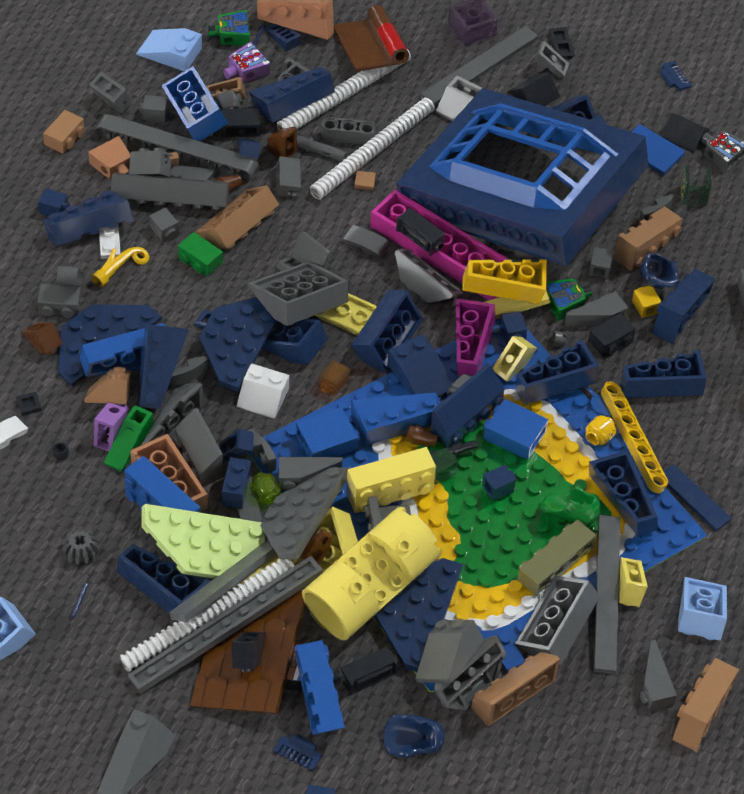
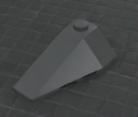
(176, 409)
(137, 752)

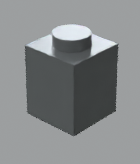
(154, 108)
(164, 225)
(601, 262)

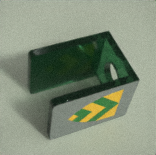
(703, 191)

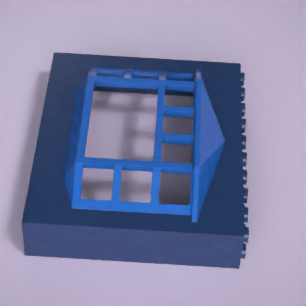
(514, 209)

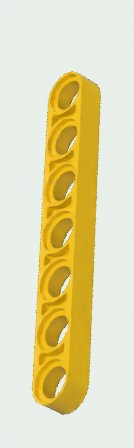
(632, 443)

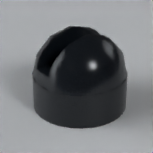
(60, 451)

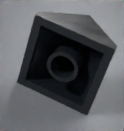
(537, 89)
(684, 132)

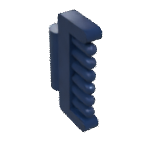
(674, 77)
(299, 746)

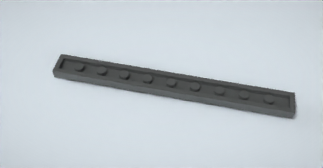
(225, 625)

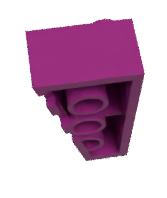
(473, 332)

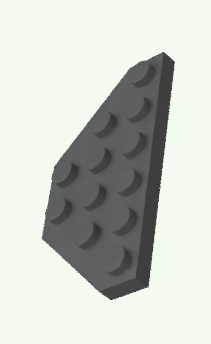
(300, 510)

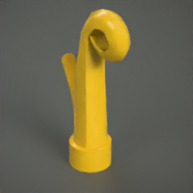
(114, 263)

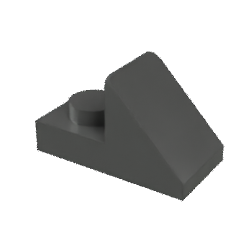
(550, 59)

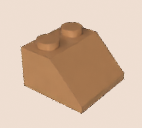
(111, 387)

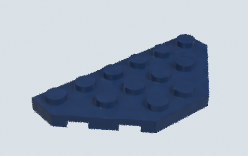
(96, 324)
(235, 339)
(417, 609)

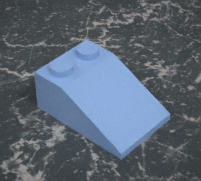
(172, 47)
(703, 609)
(13, 629)

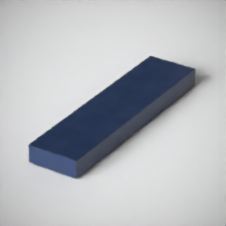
(696, 499)

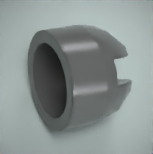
(560, 339)

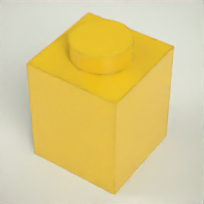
(646, 301)

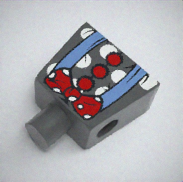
(723, 149)

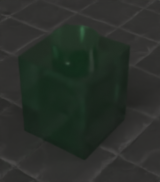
(445, 465)

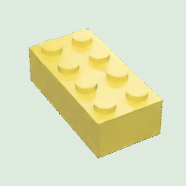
(391, 479)

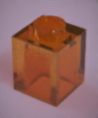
(334, 377)

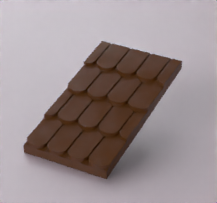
(261, 689)

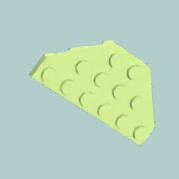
(201, 541)

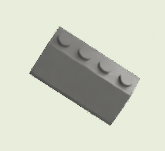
(558, 617)

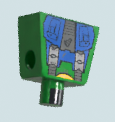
(231, 29)
(565, 296)

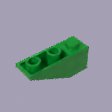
(130, 436)

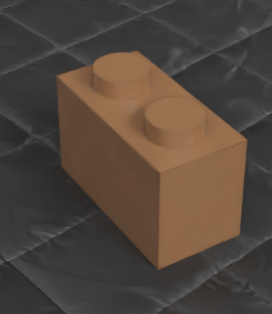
(64, 131)

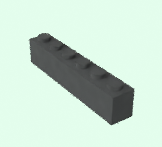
(171, 189)

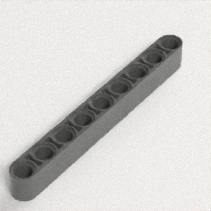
(188, 150)

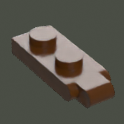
(317, 547)

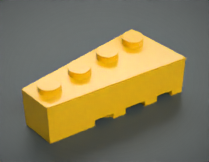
(507, 279)

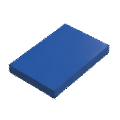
(660, 152)

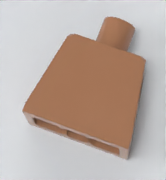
(110, 158)

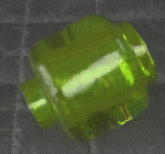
(265, 488)

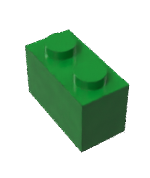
(200, 254)

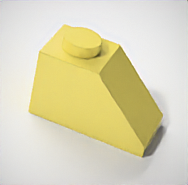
(514, 357)
(631, 582)

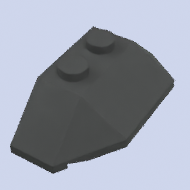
(423, 278)
(474, 676)

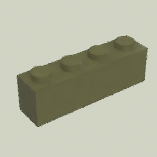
(556, 557)

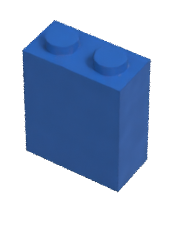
(515, 429)
(327, 434)

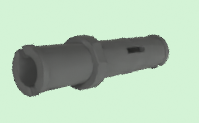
(320, 148)

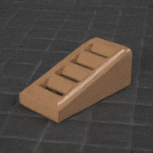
(234, 84)

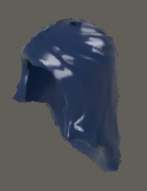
(663, 272)
(405, 732)

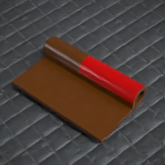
(372, 41)

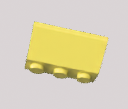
(343, 532)

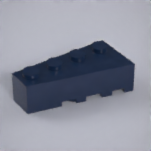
(292, 93)
(88, 218)
(682, 305)
(159, 358)
(558, 374)
(665, 377)
(623, 487)
(157, 578)

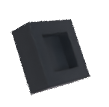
(28, 403)

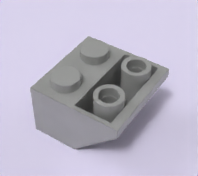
(456, 97)

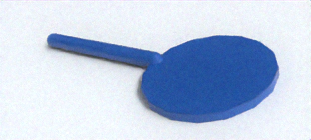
(598, 404)

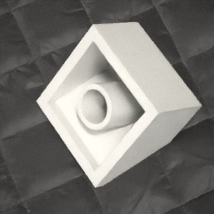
(263, 391)

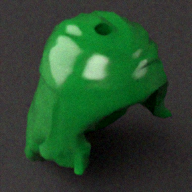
(573, 506)

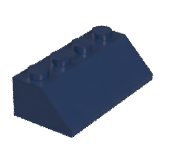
(388, 326)
(467, 406)

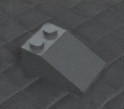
(448, 650)

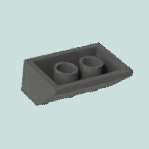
(199, 448)

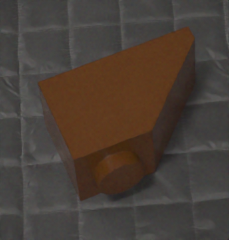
(283, 142)
(43, 337)

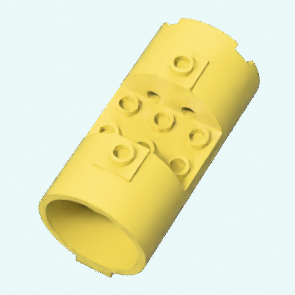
(371, 573)

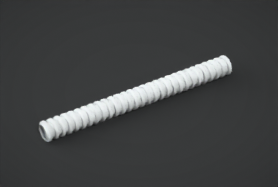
(343, 91)
(372, 148)
(223, 603)

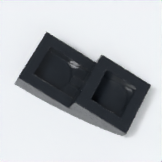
(561, 42)

